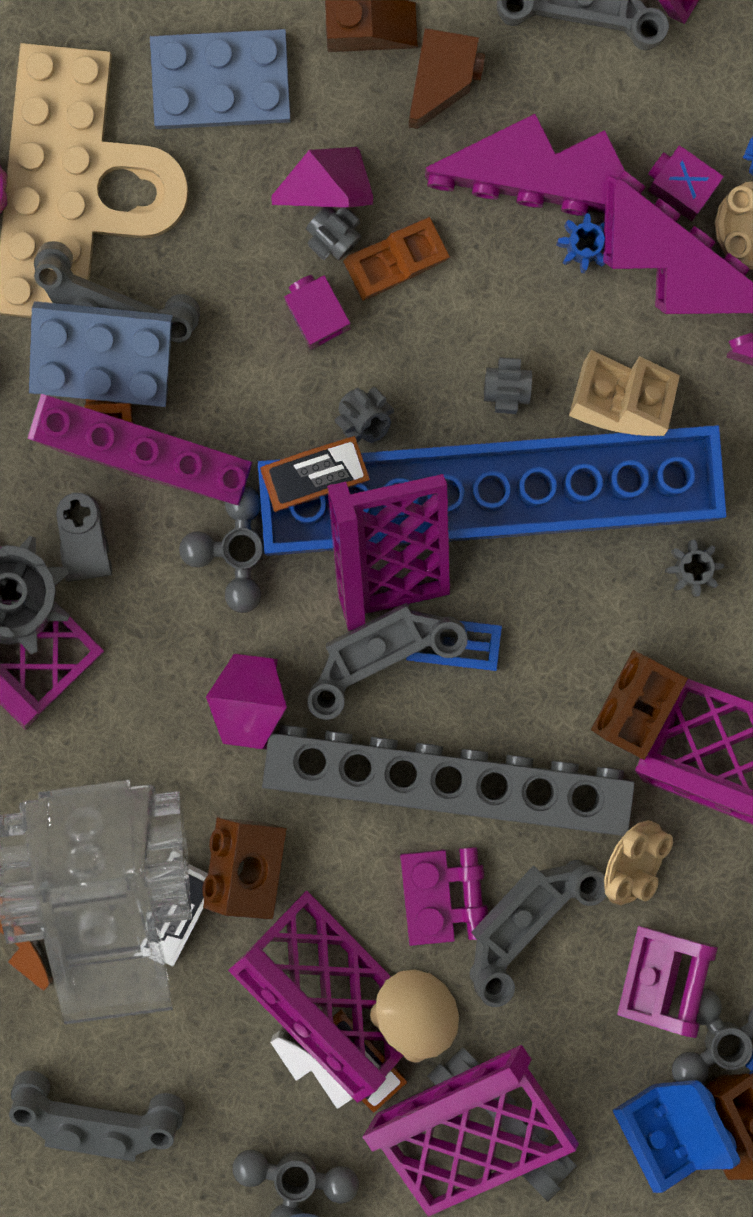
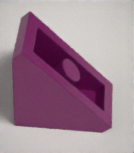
(326, 180)
(247, 701)

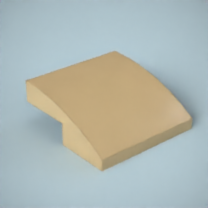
(625, 398)

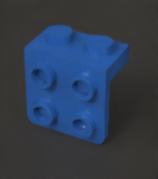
(676, 1132)

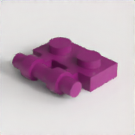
(428, 895)

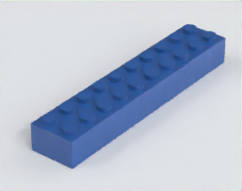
(533, 487)

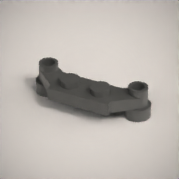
(611, 14)
(69, 289)
(377, 647)
(521, 917)
(93, 1129)
(543, 1179)

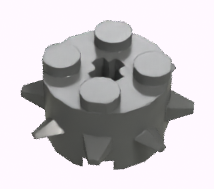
(37, 594)

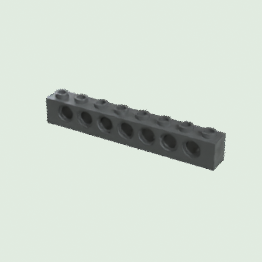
(607, 815)

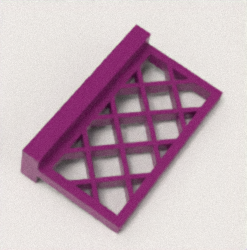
(356, 555)
(17, 699)
(695, 783)
(301, 1014)
(458, 1096)

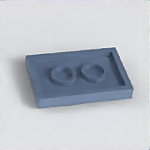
(220, 79)
(100, 353)

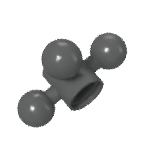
(199, 549)
(695, 1066)
(338, 1184)

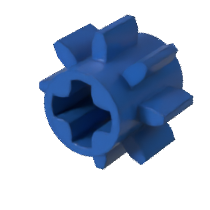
(586, 255)

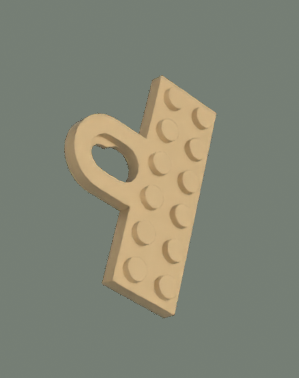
(58, 171)

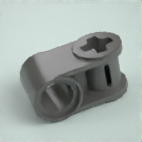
(83, 547)

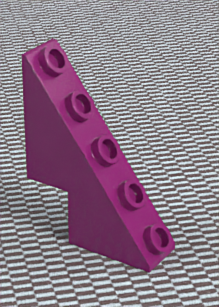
(524, 165)
(688, 271)
(138, 450)

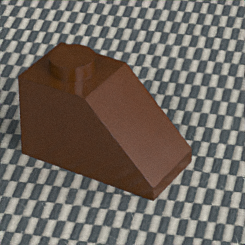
(370, 25)
(444, 73)

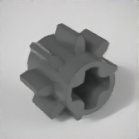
(333, 232)
(507, 385)
(364, 415)
(701, 557)

